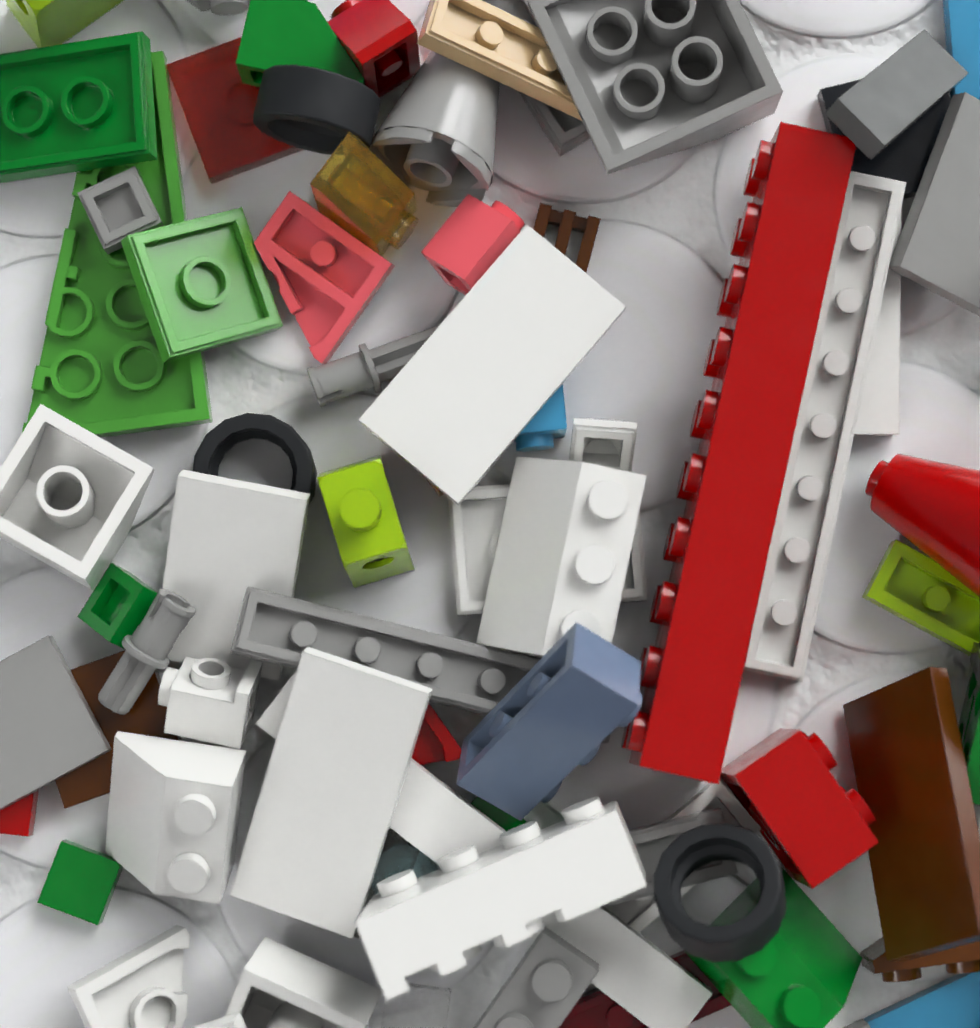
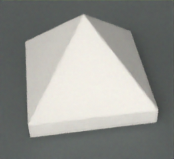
(603, 442)

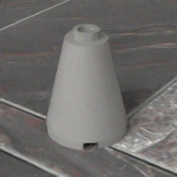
(442, 132)

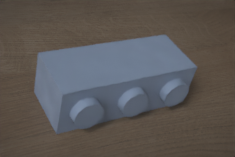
(550, 722)

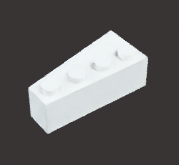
(499, 893)

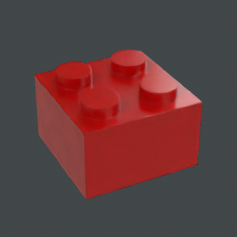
(800, 805)

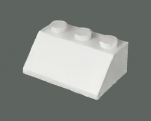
(560, 553)

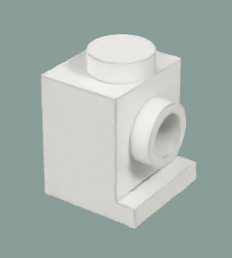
(210, 700)

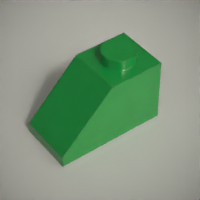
(289, 35)

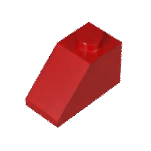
(378, 42)

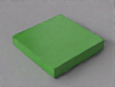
(201, 283)

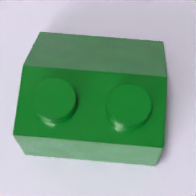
(797, 976)

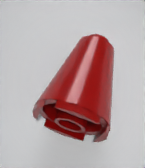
(933, 509)

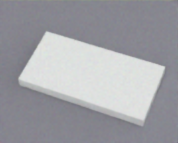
(492, 364)
(330, 791)

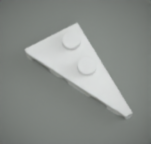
(138, 987)

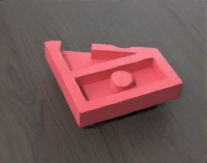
(320, 272)

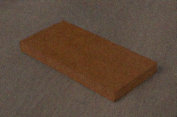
(926, 824)

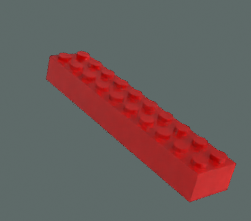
(742, 452)

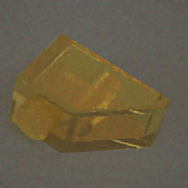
(365, 197)

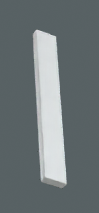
(825, 429)
(629, 965)

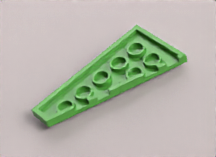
(98, 344)

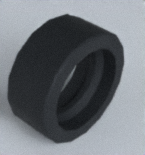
(314, 108)
(263, 427)
(710, 844)

